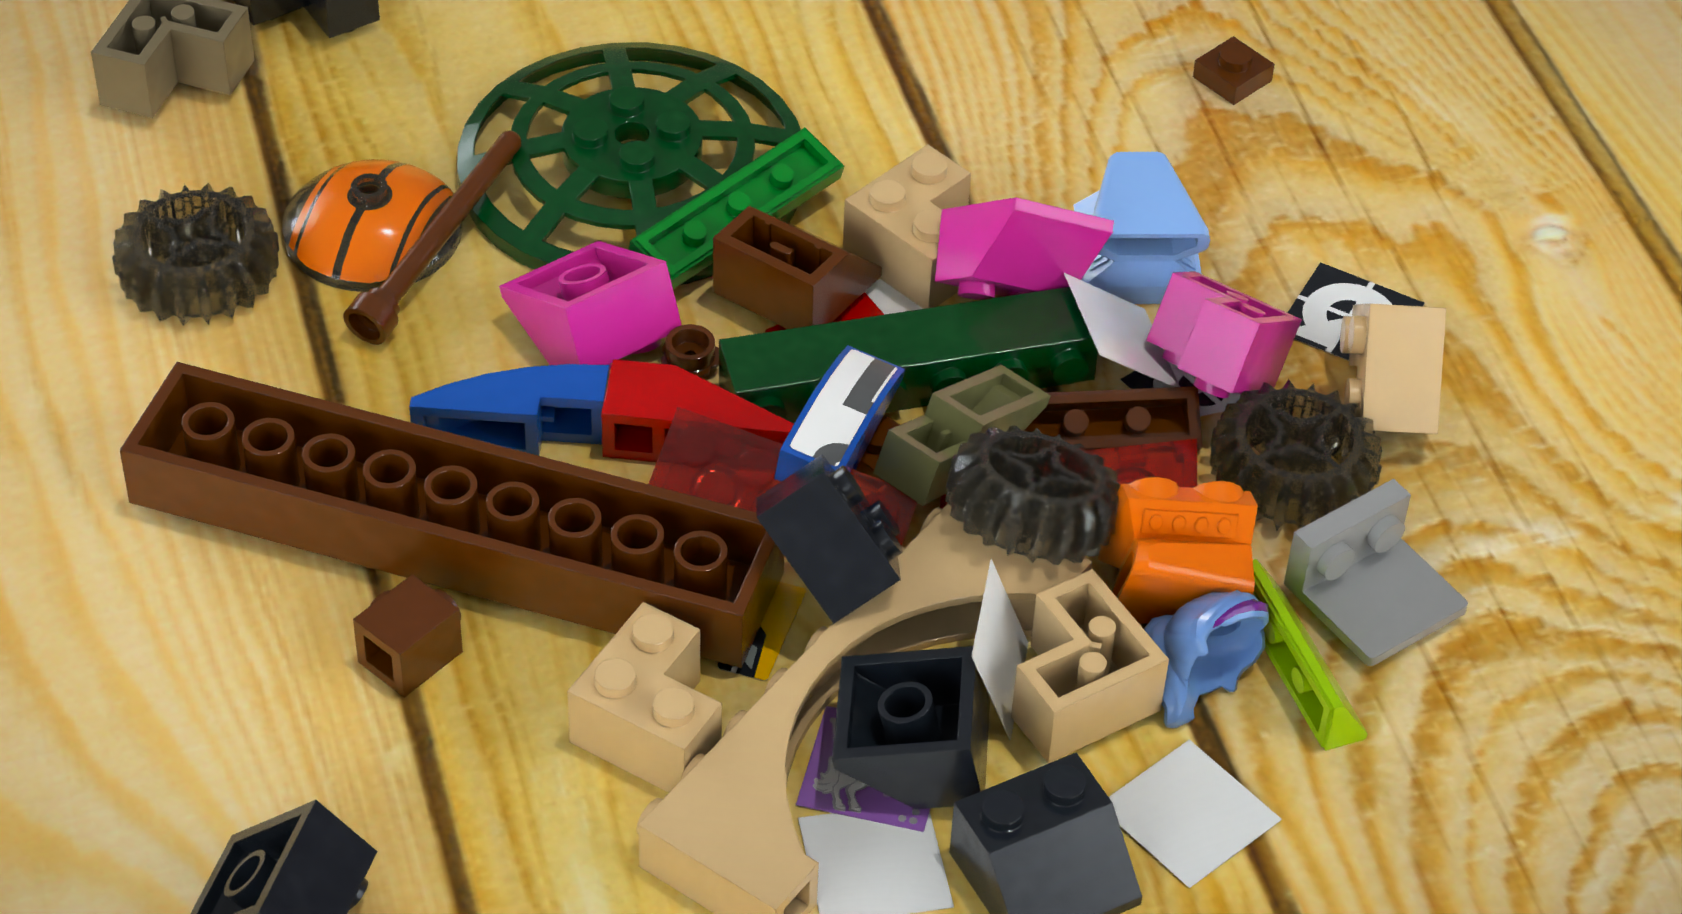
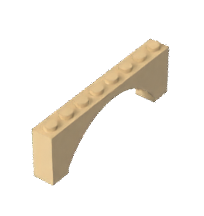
(728, 821)

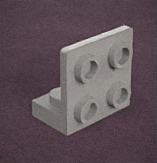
(1368, 579)

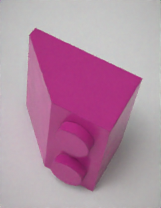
(1015, 247)
(595, 305)

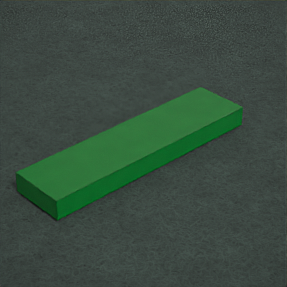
(770, 183)

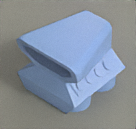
(1153, 227)

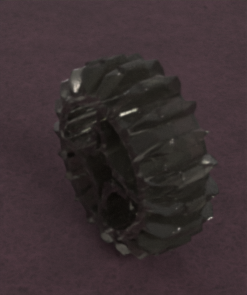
(196, 253)
(1296, 437)
(1033, 495)

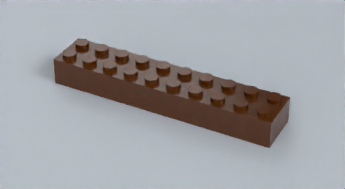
(449, 509)

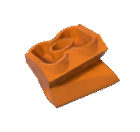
(1179, 544)

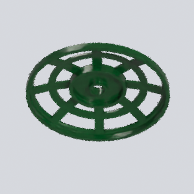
(593, 136)

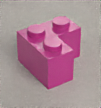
(1221, 335)

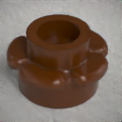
(691, 349)

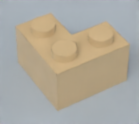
(899, 221)
(1397, 365)
(1090, 670)
(641, 701)

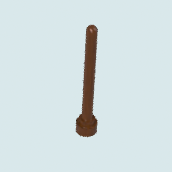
(375, 312)

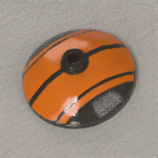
(362, 220)

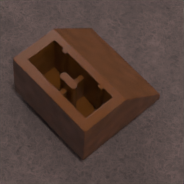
(786, 271)

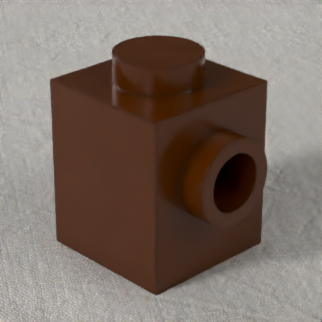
(408, 634)

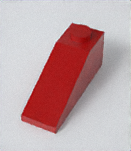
(644, 400)

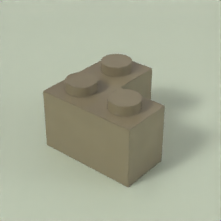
(167, 44)

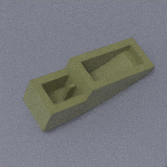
(921, 450)

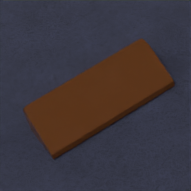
(1122, 417)

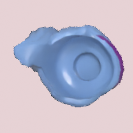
(1207, 648)

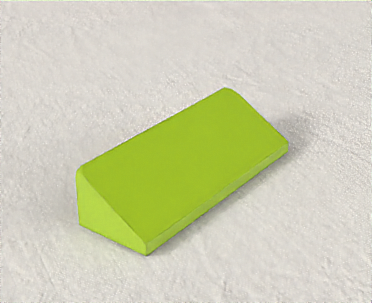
(1304, 669)

